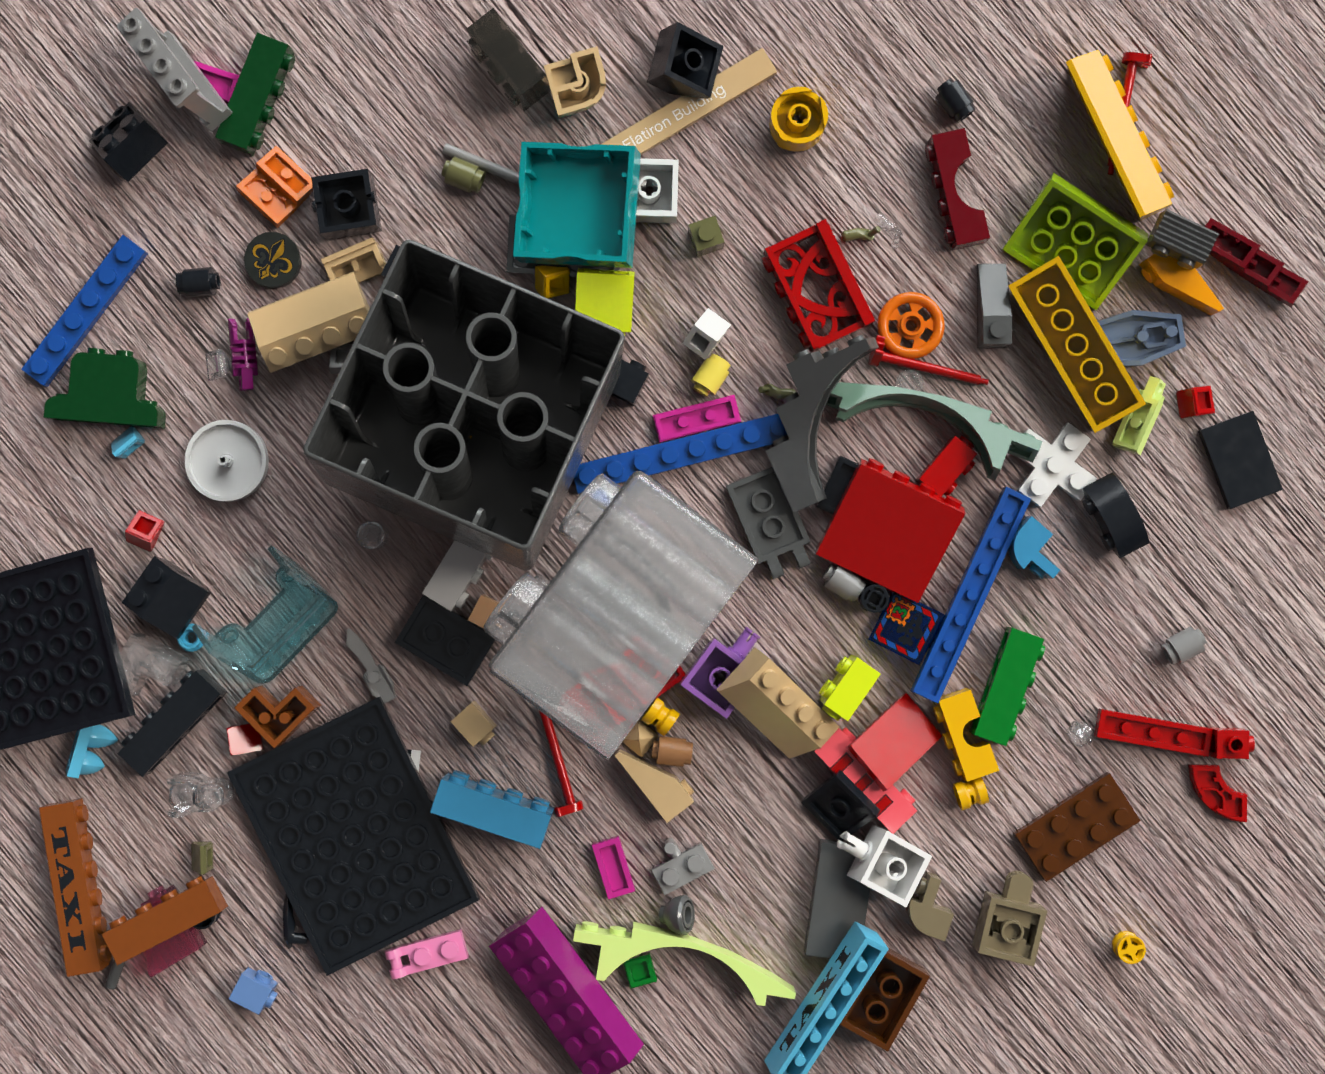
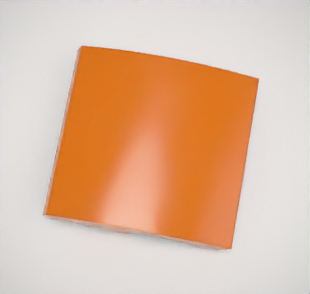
(276, 186)

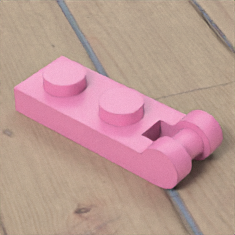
(427, 953)

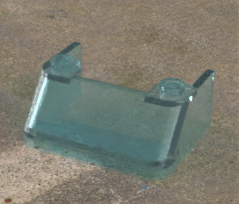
(278, 630)

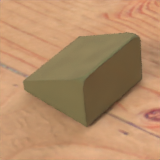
(202, 857)

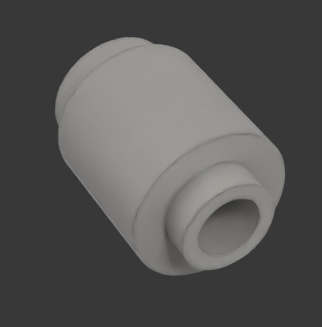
(843, 582)
(1184, 645)

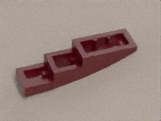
(1254, 265)

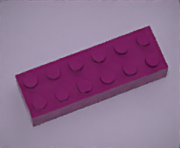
(566, 994)

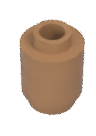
(672, 751)

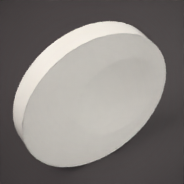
(226, 460)

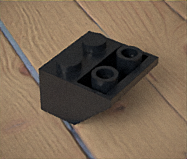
(127, 141)

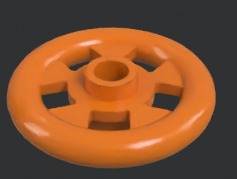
(916, 302)

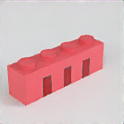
(894, 805)

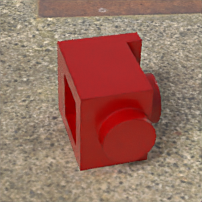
(1222, 739)

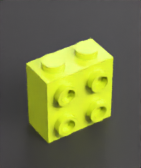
(606, 296)
(848, 687)

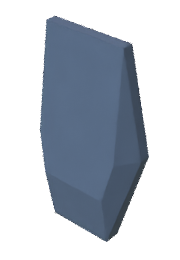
(1144, 335)

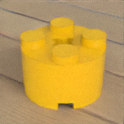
(809, 108)

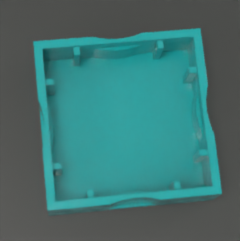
(577, 204)

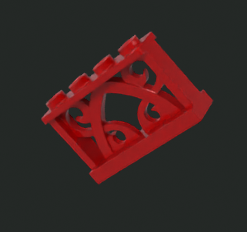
(827, 248)

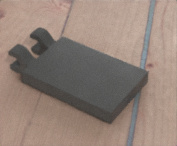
(769, 520)

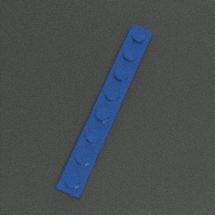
(683, 451)
(970, 595)

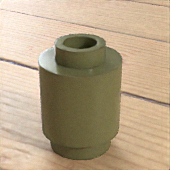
(463, 175)

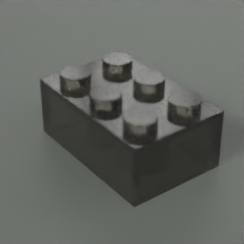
(507, 60)

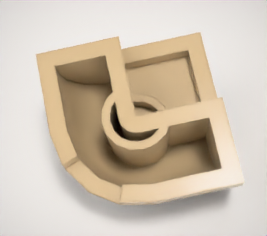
(576, 82)

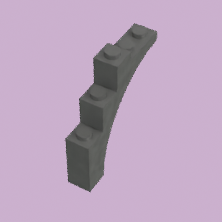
(796, 453)

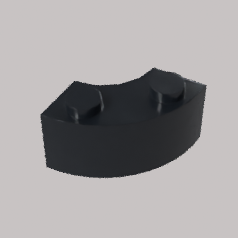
(1116, 515)

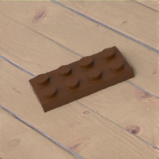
(1076, 826)

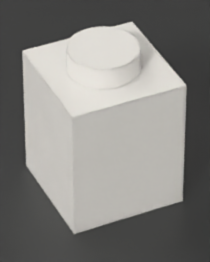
(706, 334)

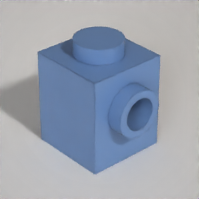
(254, 990)

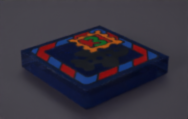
(906, 628)

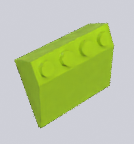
(1081, 231)

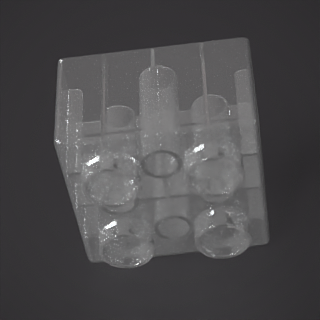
(618, 611)

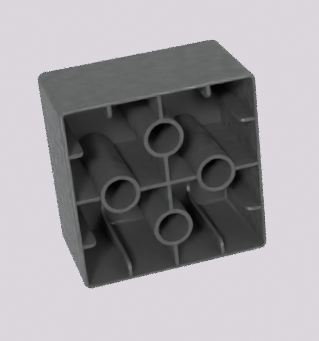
(459, 359)

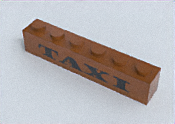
(75, 886)

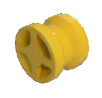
(1133, 952)

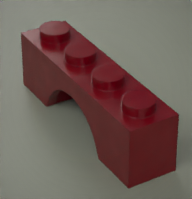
(964, 224)

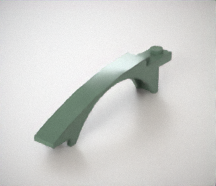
(989, 438)

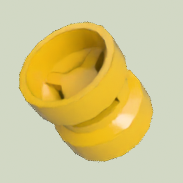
(660, 716)
(970, 793)

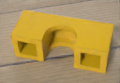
(970, 759)

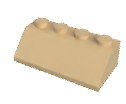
(309, 322)
(777, 706)

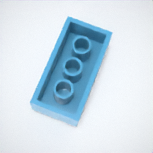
(492, 809)

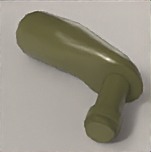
(859, 233)
(775, 392)

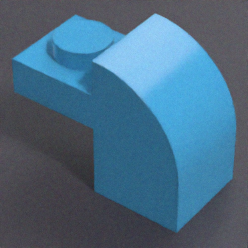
(1026, 546)

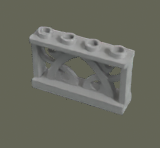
(174, 69)

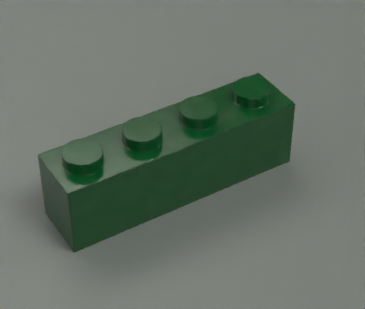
(256, 94)

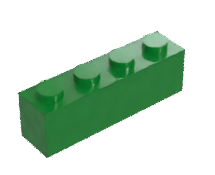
(1007, 685)

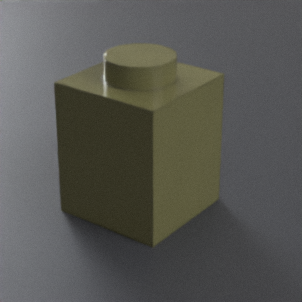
(706, 236)

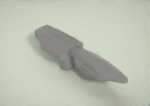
(376, 677)

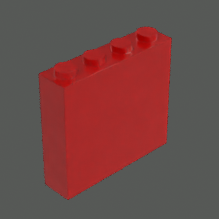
(890, 529)

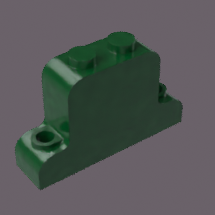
(106, 392)

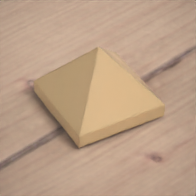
(640, 738)

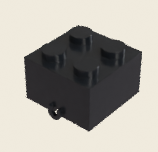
(346, 204)

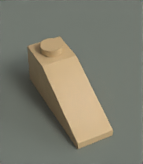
(661, 788)

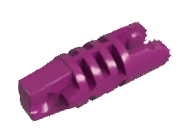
(243, 355)

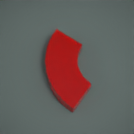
(1216, 794)

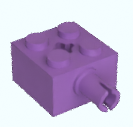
(717, 658)

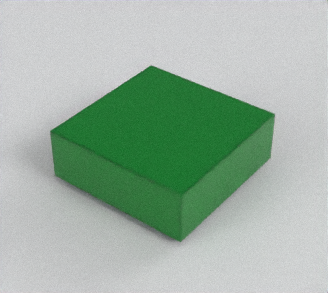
(640, 970)

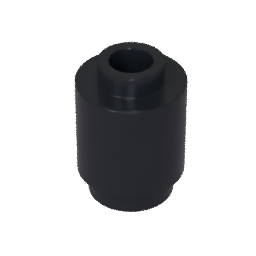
(955, 100)
(198, 282)

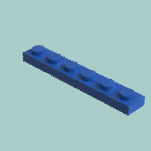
(84, 311)

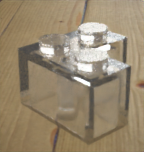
(148, 658)

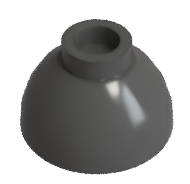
(678, 914)

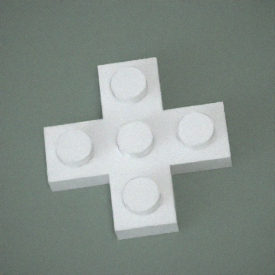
(1057, 467)

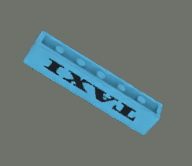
(827, 1001)

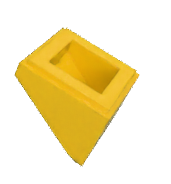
(551, 280)

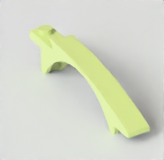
(620, 946)

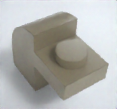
(926, 916)

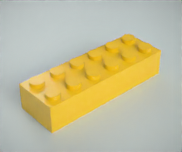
(1077, 344)

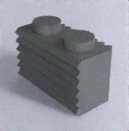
(1181, 240)

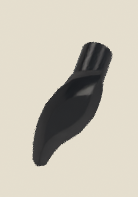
(290, 936)

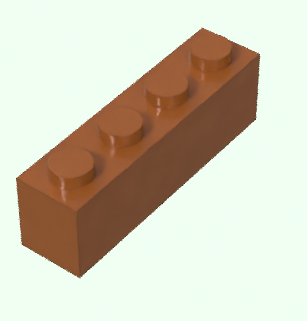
(160, 922)

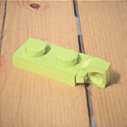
(1138, 425)

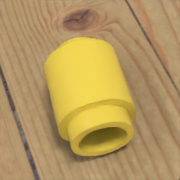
(710, 375)

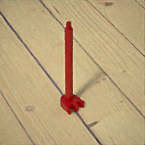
(1132, 60)
(879, 355)
(570, 806)

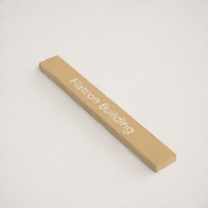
(689, 110)

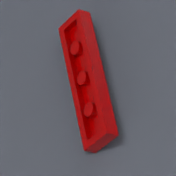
(1153, 732)

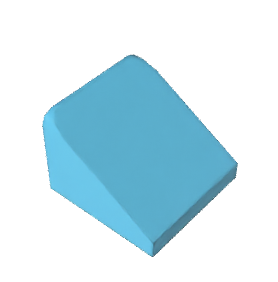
(127, 443)

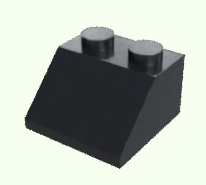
(685, 62)
(166, 597)

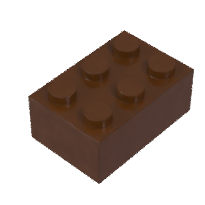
(886, 1000)

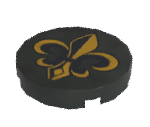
(272, 260)

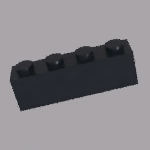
(172, 722)

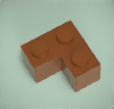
(277, 719)

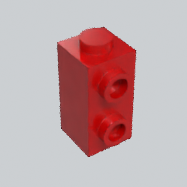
(948, 464)

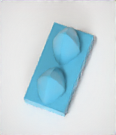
(84, 761)

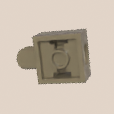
(1010, 923)

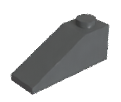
(993, 307)

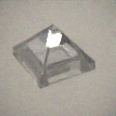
(217, 364)

